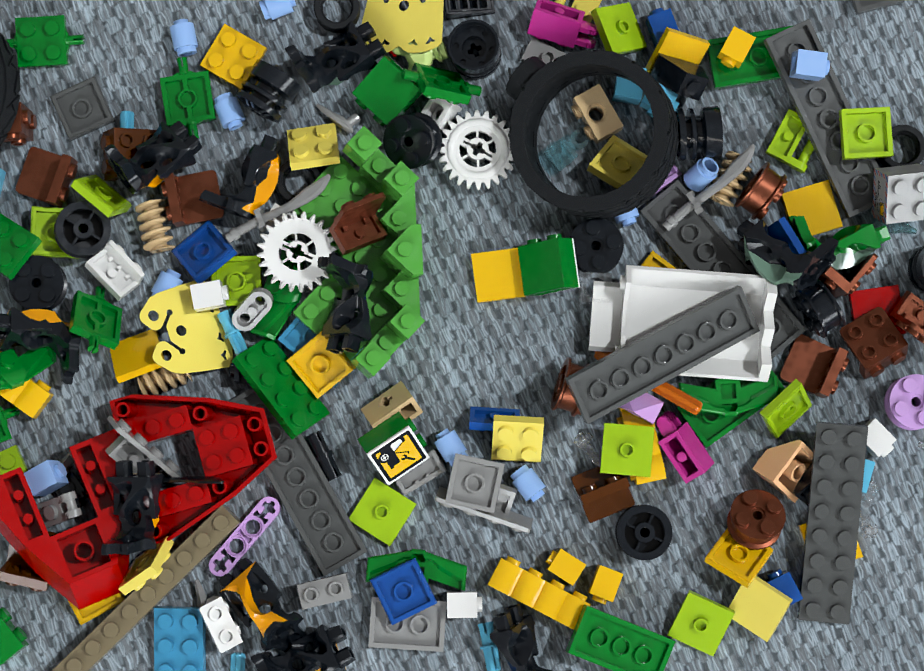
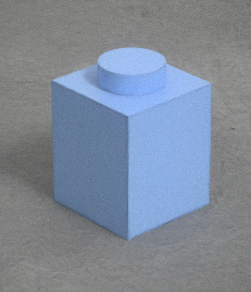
(809, 65)
(46, 477)

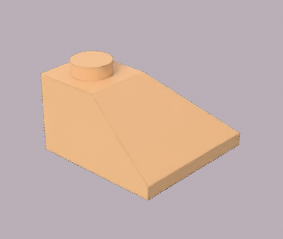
(784, 466)

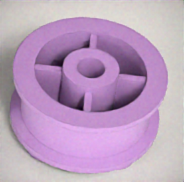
(898, 402)

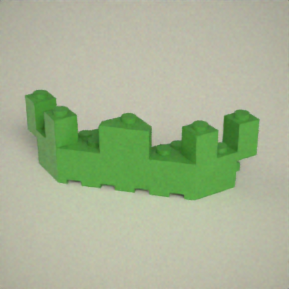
(394, 260)

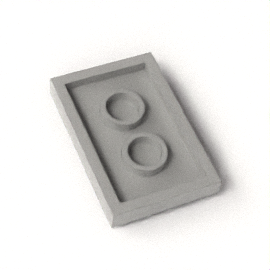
(418, 632)

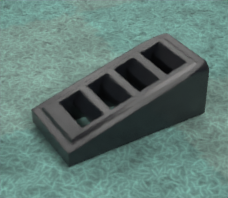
(460, 12)

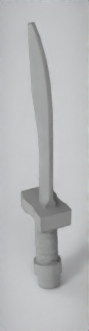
(694, 203)
(261, 219)

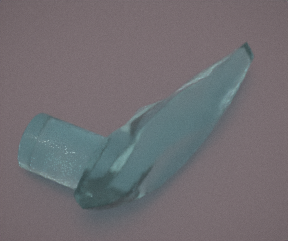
(895, 227)

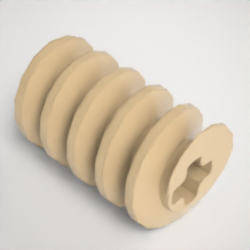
(724, 195)
(153, 226)
(160, 378)

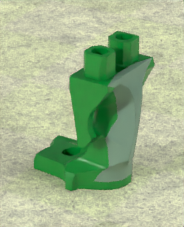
(854, 241)

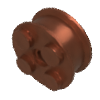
(761, 191)
(561, 395)
(756, 519)

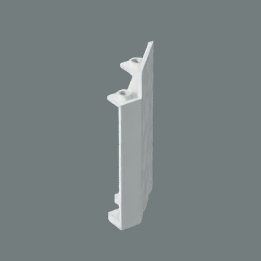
(656, 295)

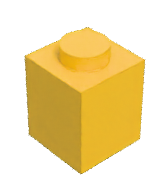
(735, 48)
(565, 566)
(604, 584)

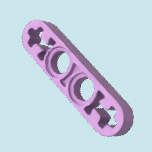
(247, 538)

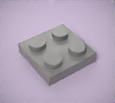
(474, 483)

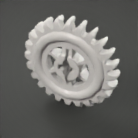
(455, 139)
(274, 242)

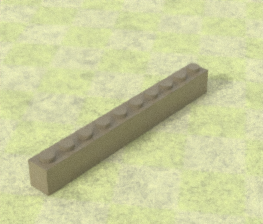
(142, 602)

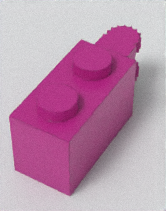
(561, 25)
(683, 447)

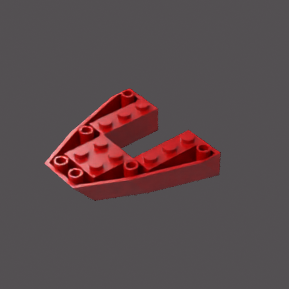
(230, 441)
(71, 558)

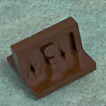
(602, 493)

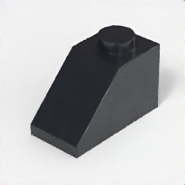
(680, 76)

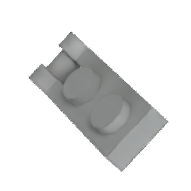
(59, 509)

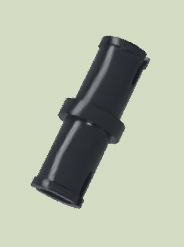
(324, 455)

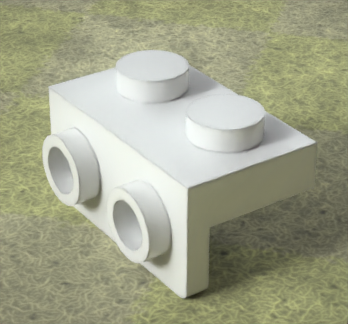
(115, 270)
(220, 624)

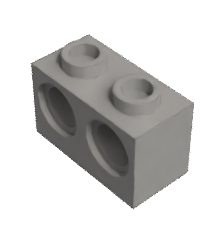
(324, 591)

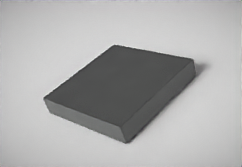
(82, 108)

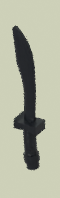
(193, 479)

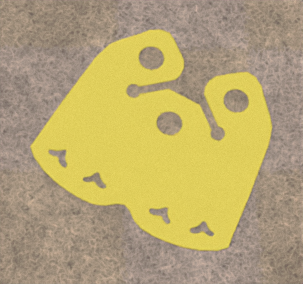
(402, 27)
(202, 330)

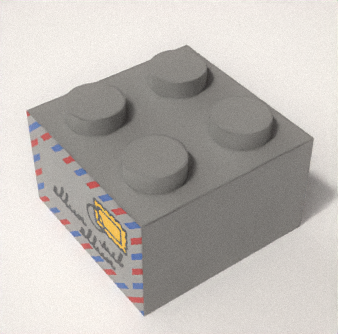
(898, 193)

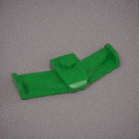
(283, 300)
(18, 370)
(730, 398)
(432, 566)

